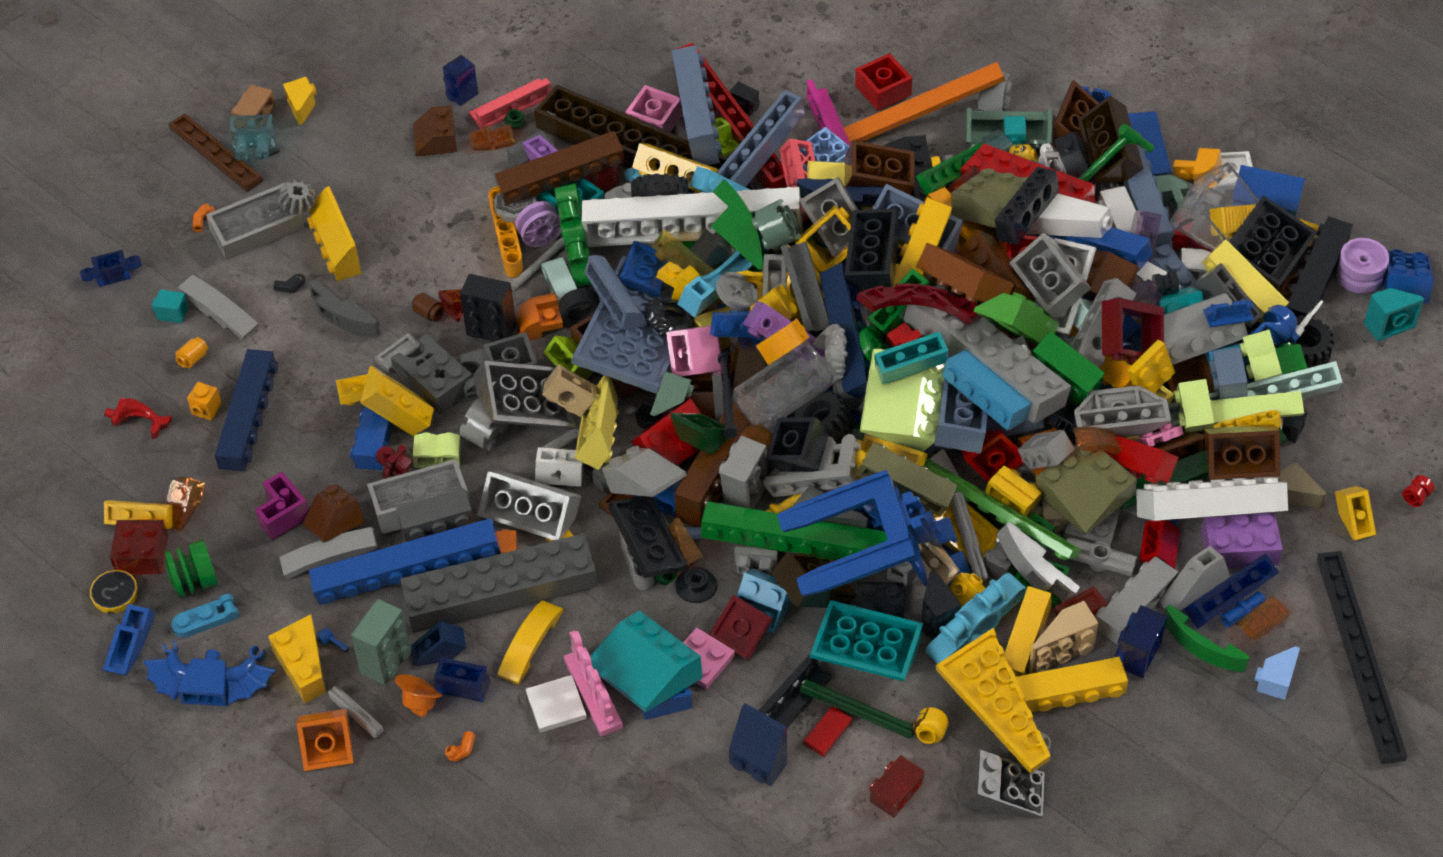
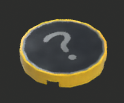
(113, 591)

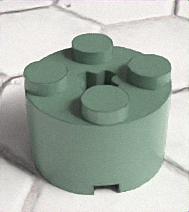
(776, 225)

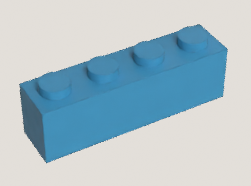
(986, 389)

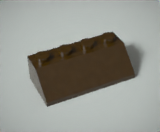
(1100, 132)

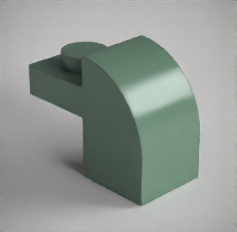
(1172, 190)

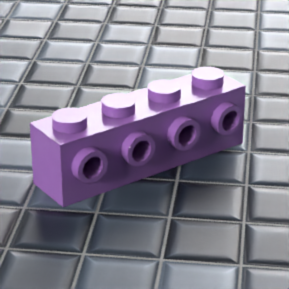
(766, 321)

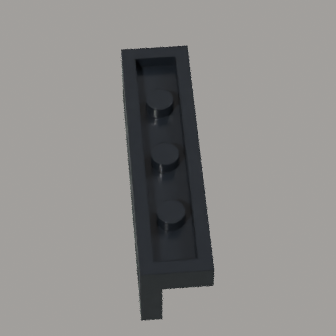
(788, 701)

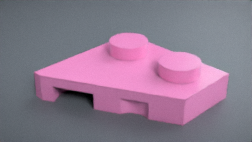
(1166, 433)

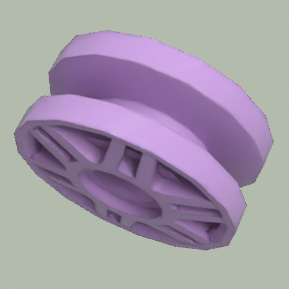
(538, 224)

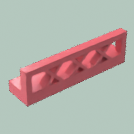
(520, 99)
(792, 162)

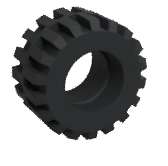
(1318, 339)
(831, 411)

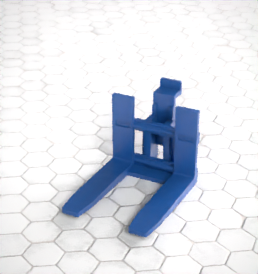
(903, 520)

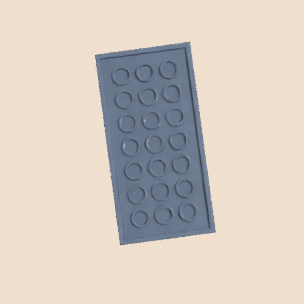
(627, 355)

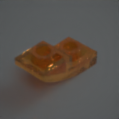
(484, 139)
(1096, 439)
(1263, 618)

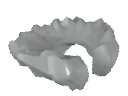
(834, 342)

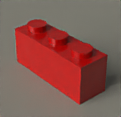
(1145, 460)

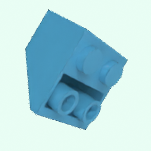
(765, 595)

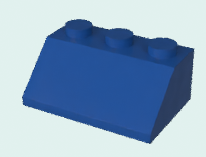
(1278, 187)

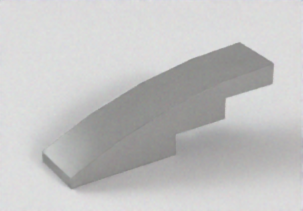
(218, 306)
(334, 550)

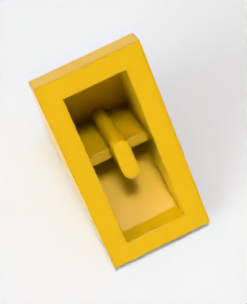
(781, 302)

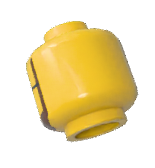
(930, 725)

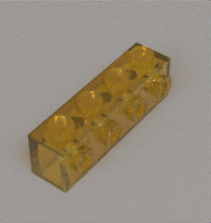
(674, 251)

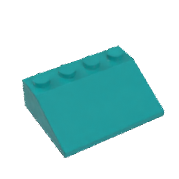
(867, 640)
(646, 662)

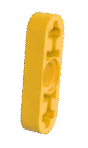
(1268, 417)

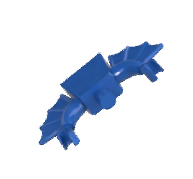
(208, 679)

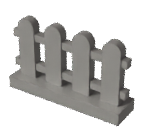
(827, 478)

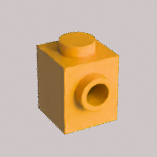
(204, 401)

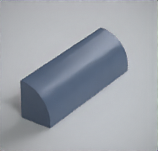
(613, 293)

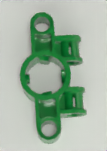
(573, 232)

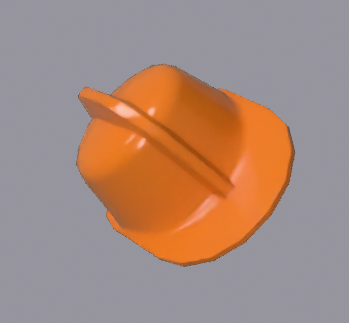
(417, 694)

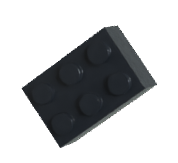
(488, 308)

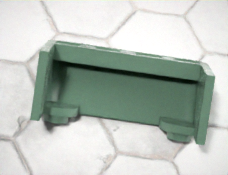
(982, 123)

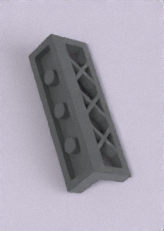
(806, 287)

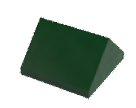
(699, 431)

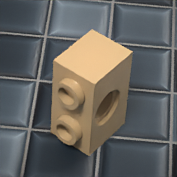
(565, 381)

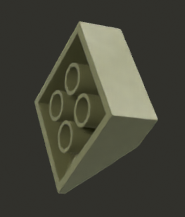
(984, 196)
(1086, 487)

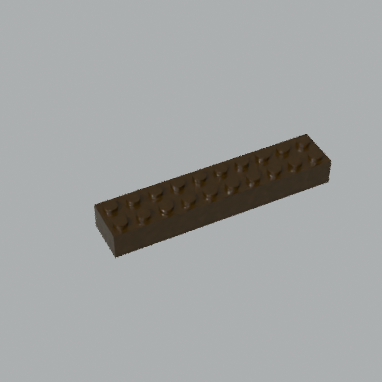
(581, 119)

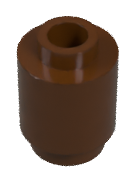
(428, 307)

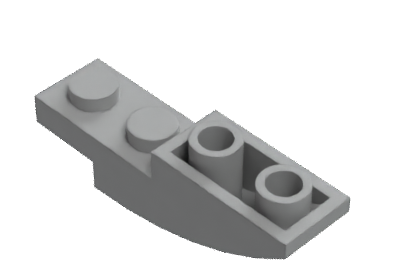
(1027, 559)

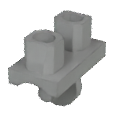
(755, 557)

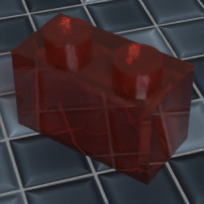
(896, 786)

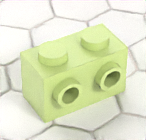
(1194, 405)

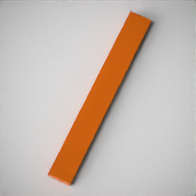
(925, 103)

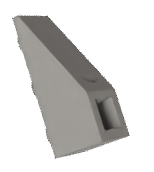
(1197, 578)

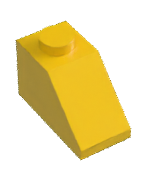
(300, 98)
(1356, 512)

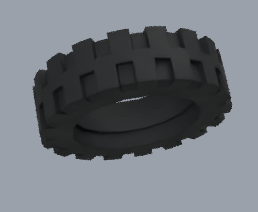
(659, 185)

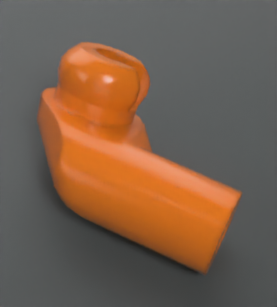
(457, 753)

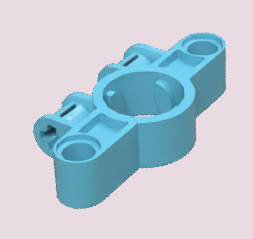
(977, 616)

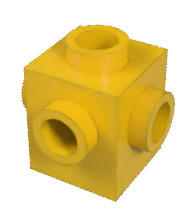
(965, 586)

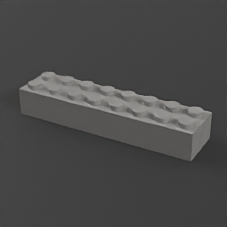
(997, 352)

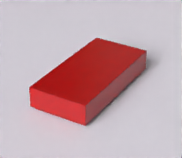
(828, 731)

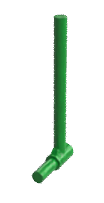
(1126, 136)

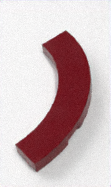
(922, 295)

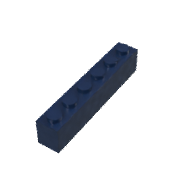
(848, 313)
(246, 410)

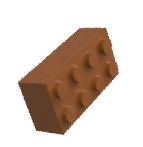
(961, 274)

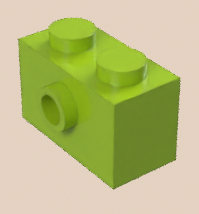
(561, 352)

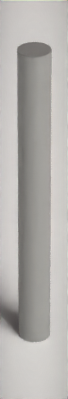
(522, 278)

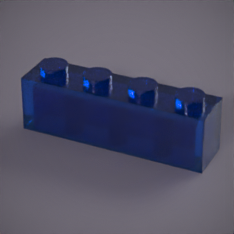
(1231, 590)

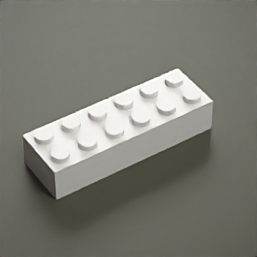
(1211, 498)

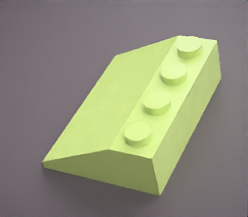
(903, 409)

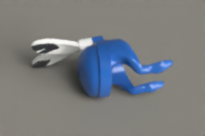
(1283, 323)

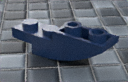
(860, 195)

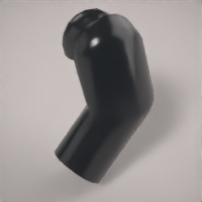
(291, 285)

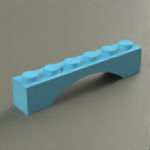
(702, 290)

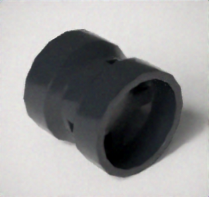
(1167, 282)

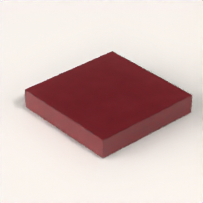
(741, 627)

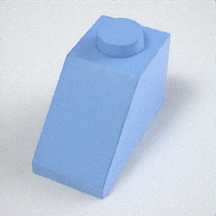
(1277, 673)

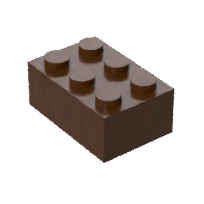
(879, 165)

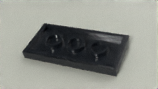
(647, 536)

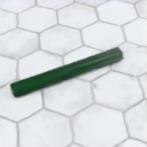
(857, 708)

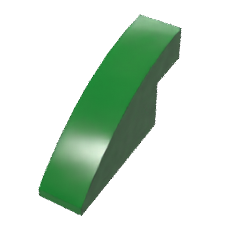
(736, 225)

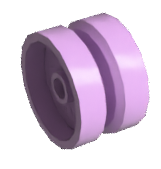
(1362, 265)

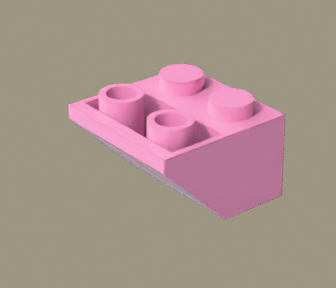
(693, 351)

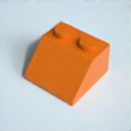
(325, 739)

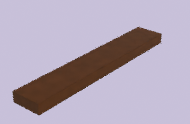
(215, 152)

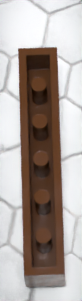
(559, 168)

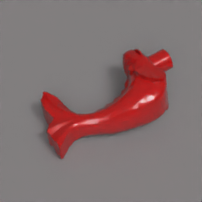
(131, 407)

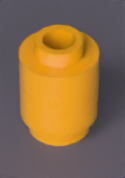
(191, 352)

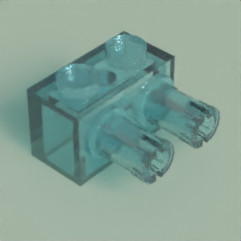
(252, 132)

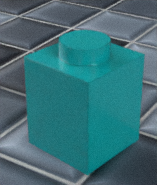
(1015, 129)
(170, 306)

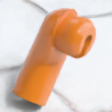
(198, 216)

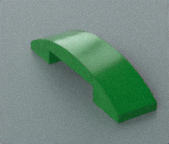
(1228, 658)

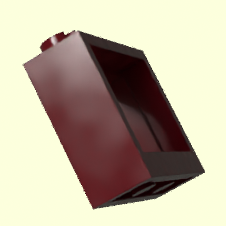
(1112, 327)

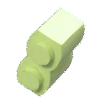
(1261, 355)
(435, 449)

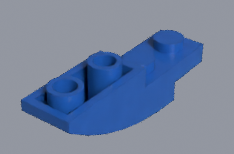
(731, 324)

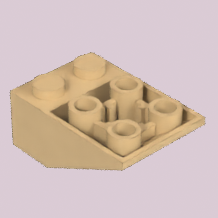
(1066, 637)

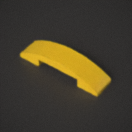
(527, 640)

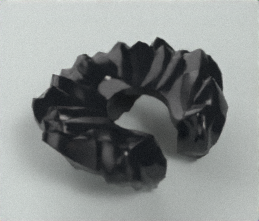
(655, 315)

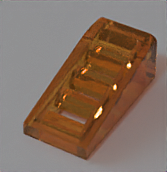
(685, 542)

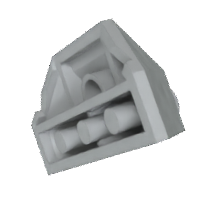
(1124, 411)

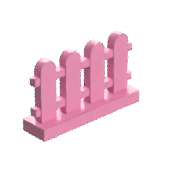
(591, 688)

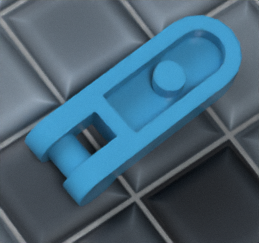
(205, 617)

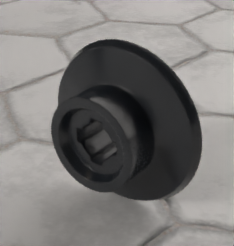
(696, 592)

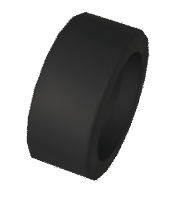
(575, 298)

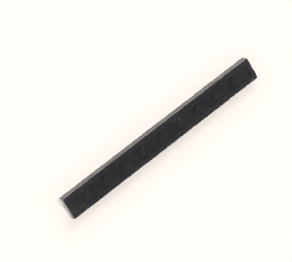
(1361, 658)

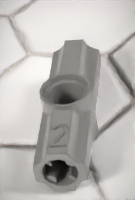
(1109, 560)

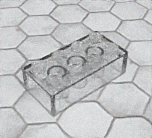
(783, 386)

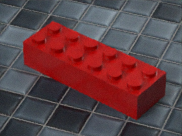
(1004, 162)

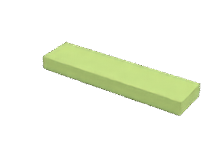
(1286, 403)

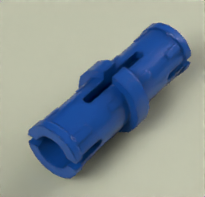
(1241, 609)

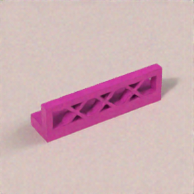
(824, 110)

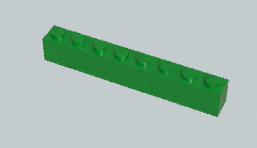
(763, 530)

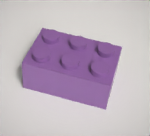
(1243, 537)

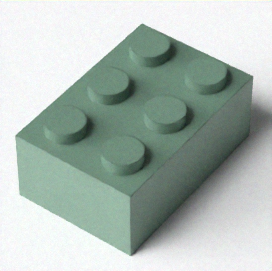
(381, 642)

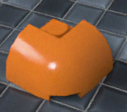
(538, 316)

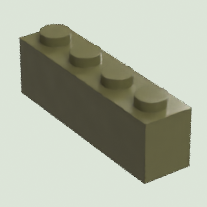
(932, 490)

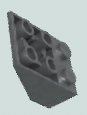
(1002, 787)

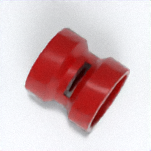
(1418, 491)

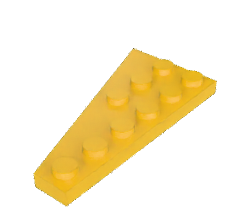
(992, 691)

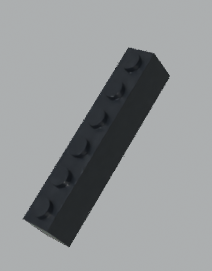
(1318, 266)

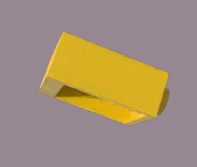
(817, 258)

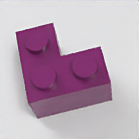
(284, 507)

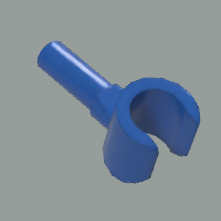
(326, 635)

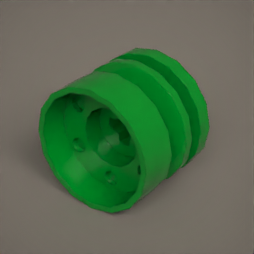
(191, 568)

